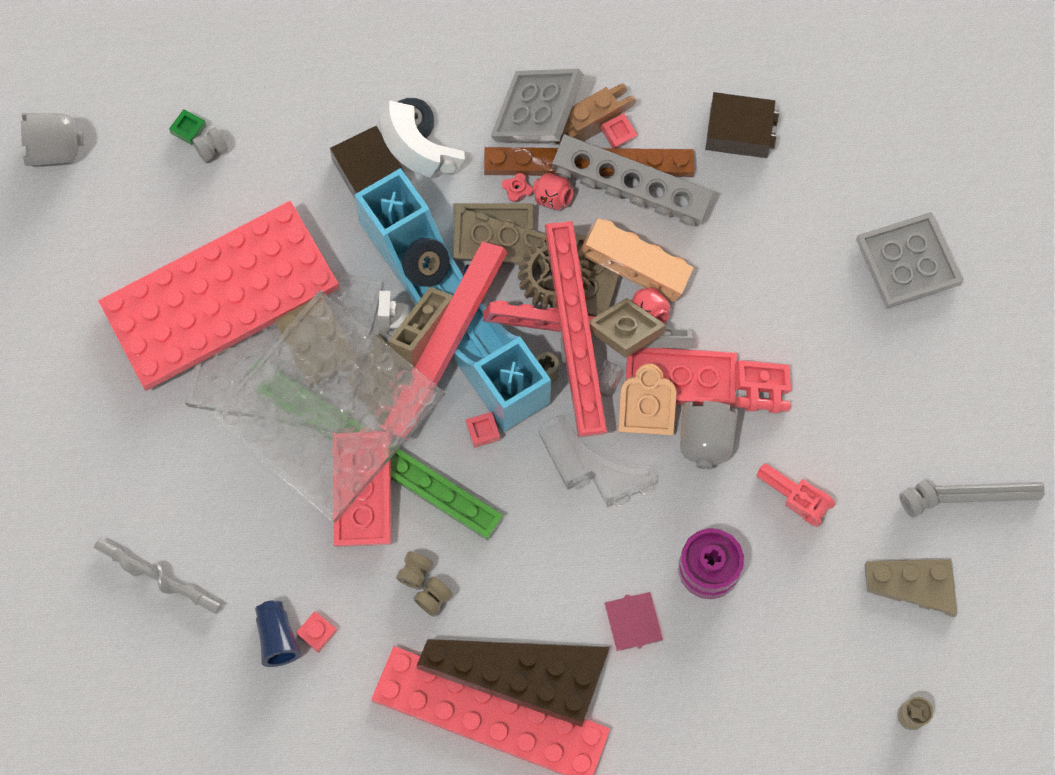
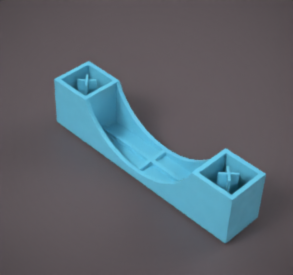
(488, 355)

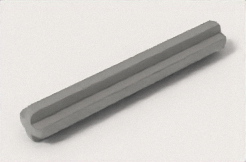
(987, 493)

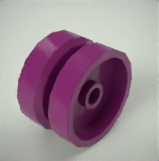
(713, 547)

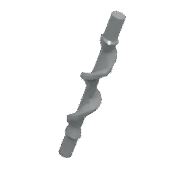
(154, 571)

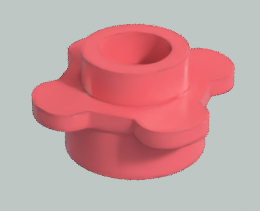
(517, 194)

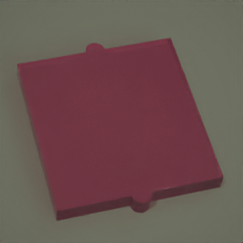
(633, 621)

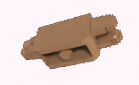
(596, 110)

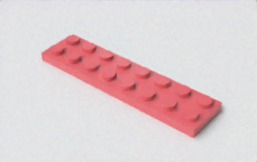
(489, 719)

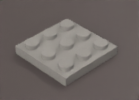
(537, 105)
(909, 260)

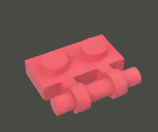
(762, 377)

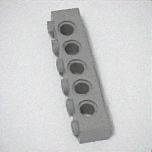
(647, 177)

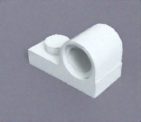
(390, 314)

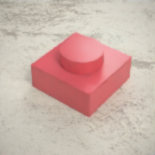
(618, 131)
(482, 429)
(316, 632)

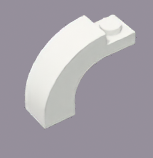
(411, 147)

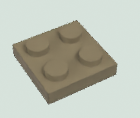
(626, 327)

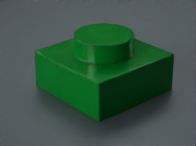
(187, 126)

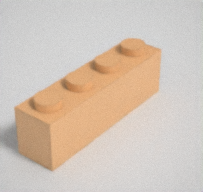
(636, 259)

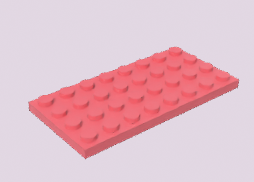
(217, 295)

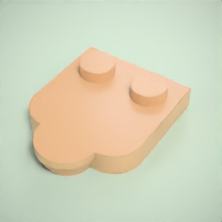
(647, 403)

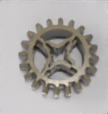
(540, 289)

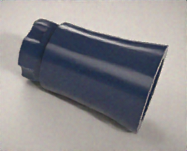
(275, 635)

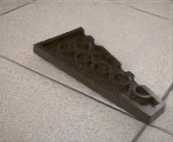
(535, 676)

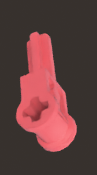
(800, 498)

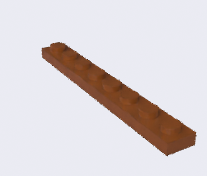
(538, 161)

